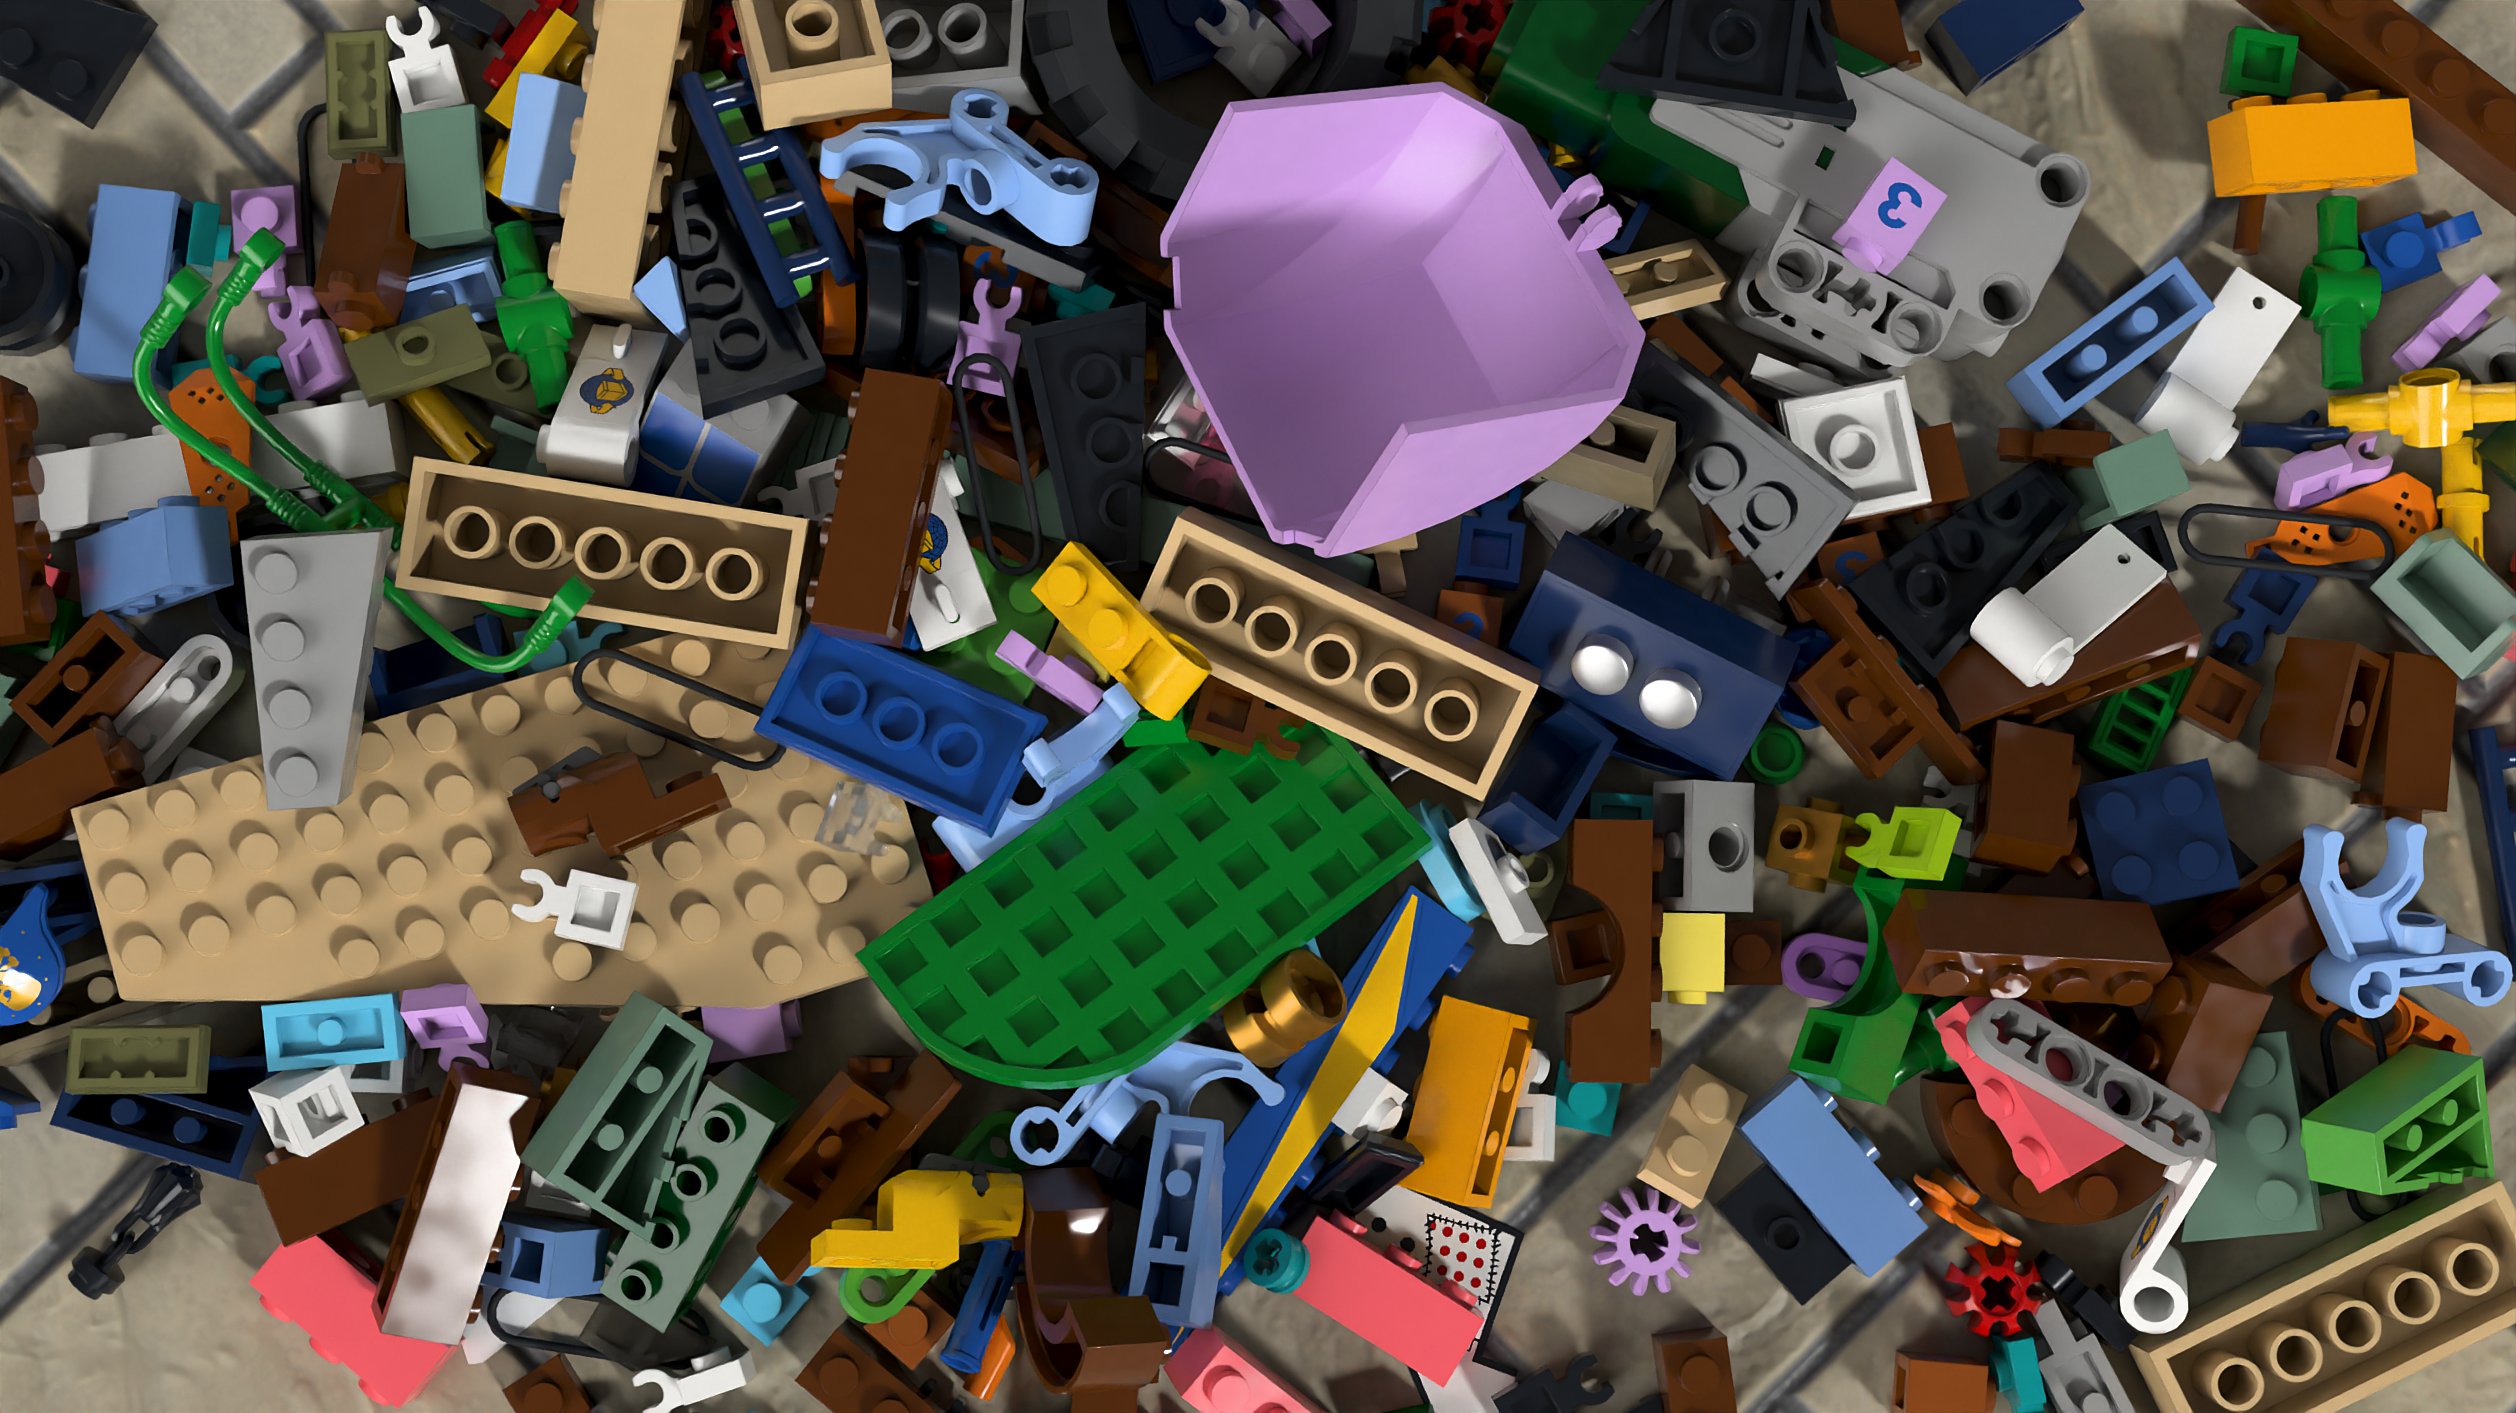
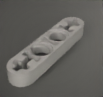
(2085, 1090)

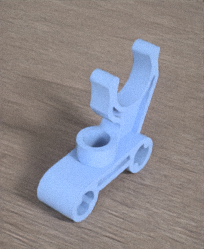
(981, 158)
(1060, 766)
(2377, 946)
(1114, 1104)

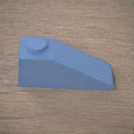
(1181, 1222)
(549, 1256)

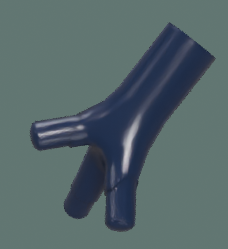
(2291, 436)

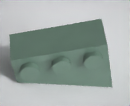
(623, 1113)
(2260, 1161)

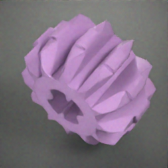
(1631, 1259)

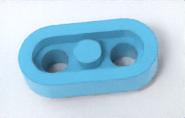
(1444, 863)

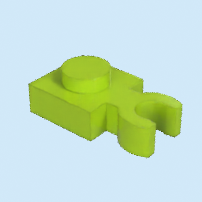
(1912, 845)

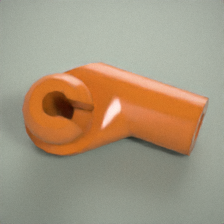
(994, 1363)

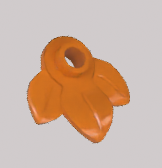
(1955, 1204)

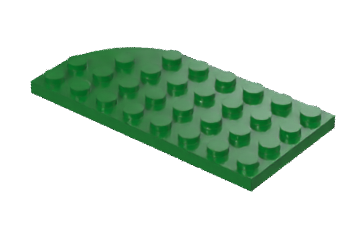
(1141, 907)

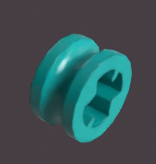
(1260, 1261)

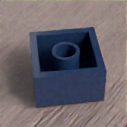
(2159, 835)

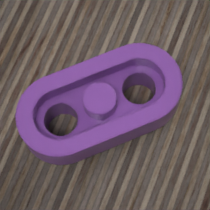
(1839, 965)

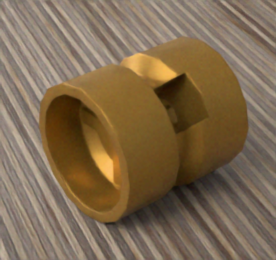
(1285, 1009)

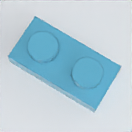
(333, 1031)

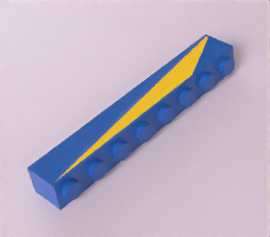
(1280, 1143)

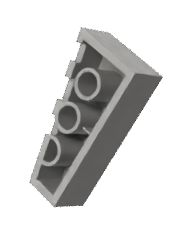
(312, 651)

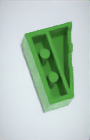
(2403, 1125)

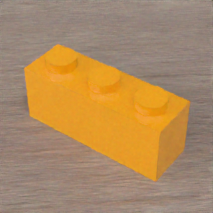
(2311, 144)
(1467, 1100)

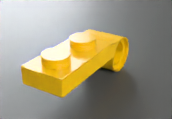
(1120, 633)

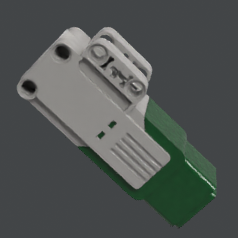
(1787, 184)

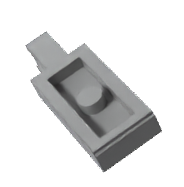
(2074, 1364)

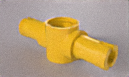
(2425, 407)

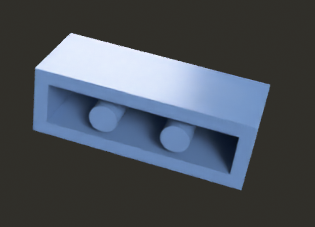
(133, 255)
(2109, 345)
(155, 558)
(1832, 1173)

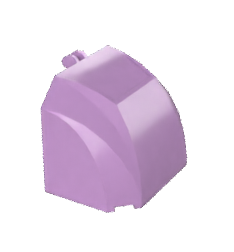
(1391, 308)

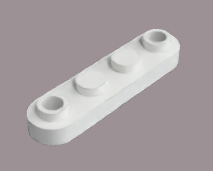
(180, 702)

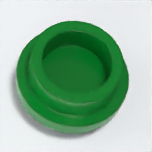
(1775, 755)

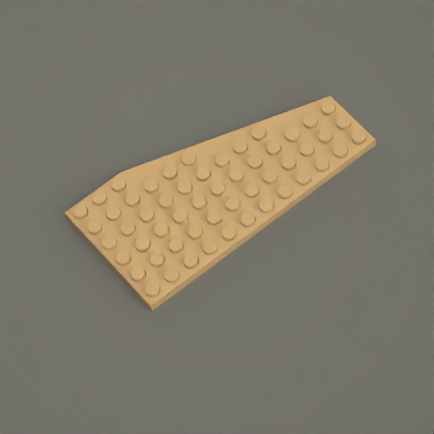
(425, 859)

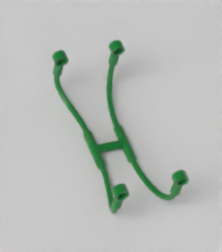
(352, 507)

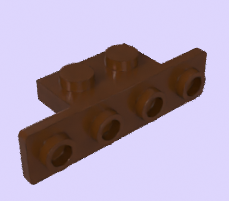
(1870, 699)
(843, 1153)

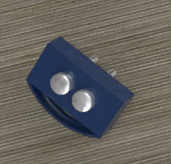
(1651, 660)

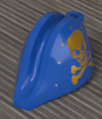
(29, 961)

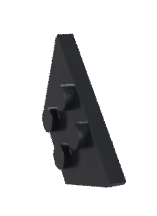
(1733, 57)

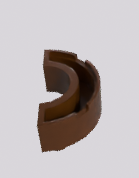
(1986, 1164)
(1068, 1310)

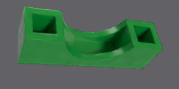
(1863, 1035)

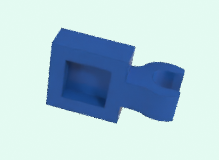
(2409, 251)

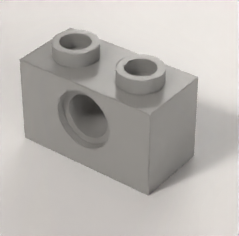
(1705, 845)

